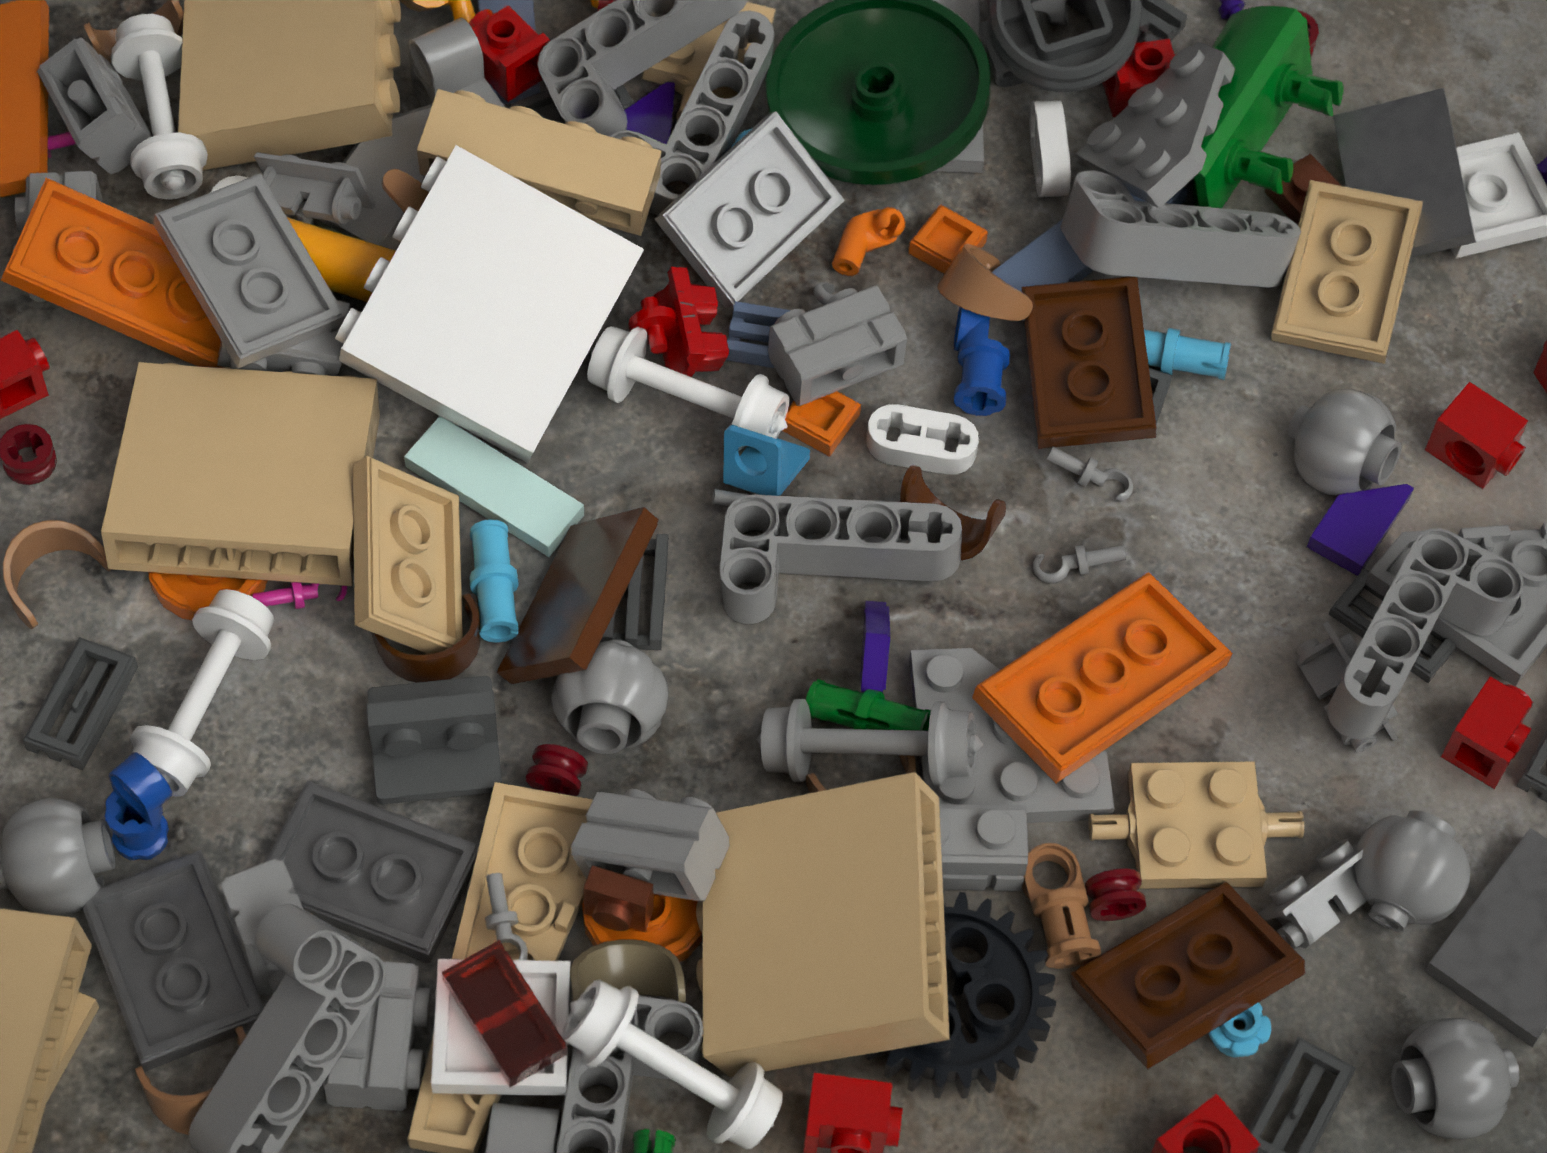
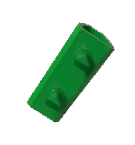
(1270, 74)

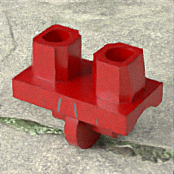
(674, 323)

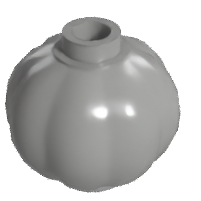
(1344, 442)
(613, 700)
(52, 856)
(1411, 870)
(1458, 1073)

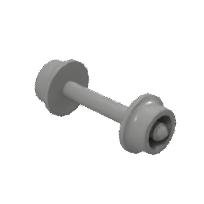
(790, 739)

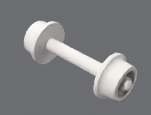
(169, 160)
(620, 362)
(234, 627)
(742, 1107)

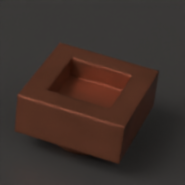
(1295, 192)
(618, 900)

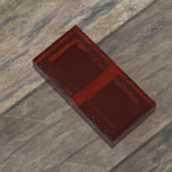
(504, 1013)

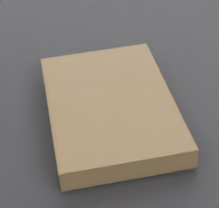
(1347, 271)
(406, 558)

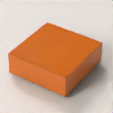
(944, 237)
(822, 421)

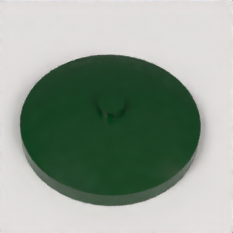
(880, 88)

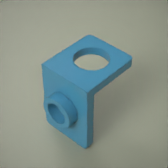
(764, 466)

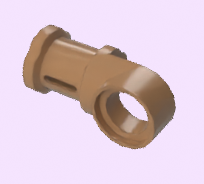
(1061, 909)

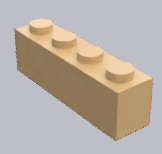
(569, 161)

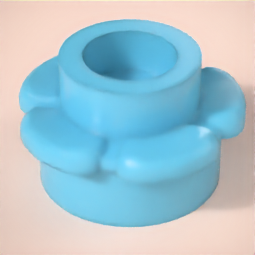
(1245, 1041)

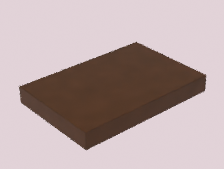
(1089, 363)
(578, 596)
(1187, 974)

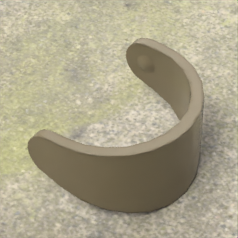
(629, 963)

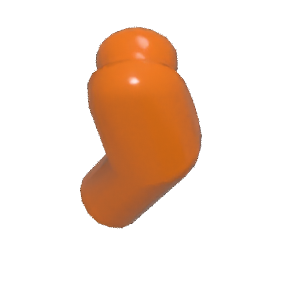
(864, 234)

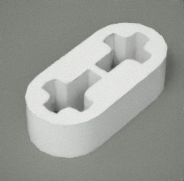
(1049, 148)
(922, 439)

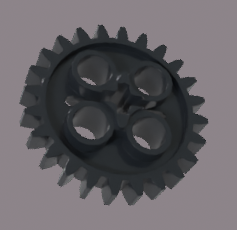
(1002, 977)

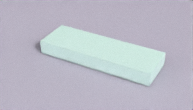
(494, 485)

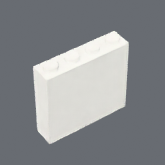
(487, 302)

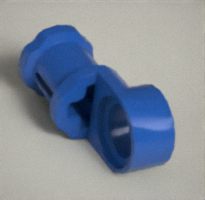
(981, 364)
(136, 809)

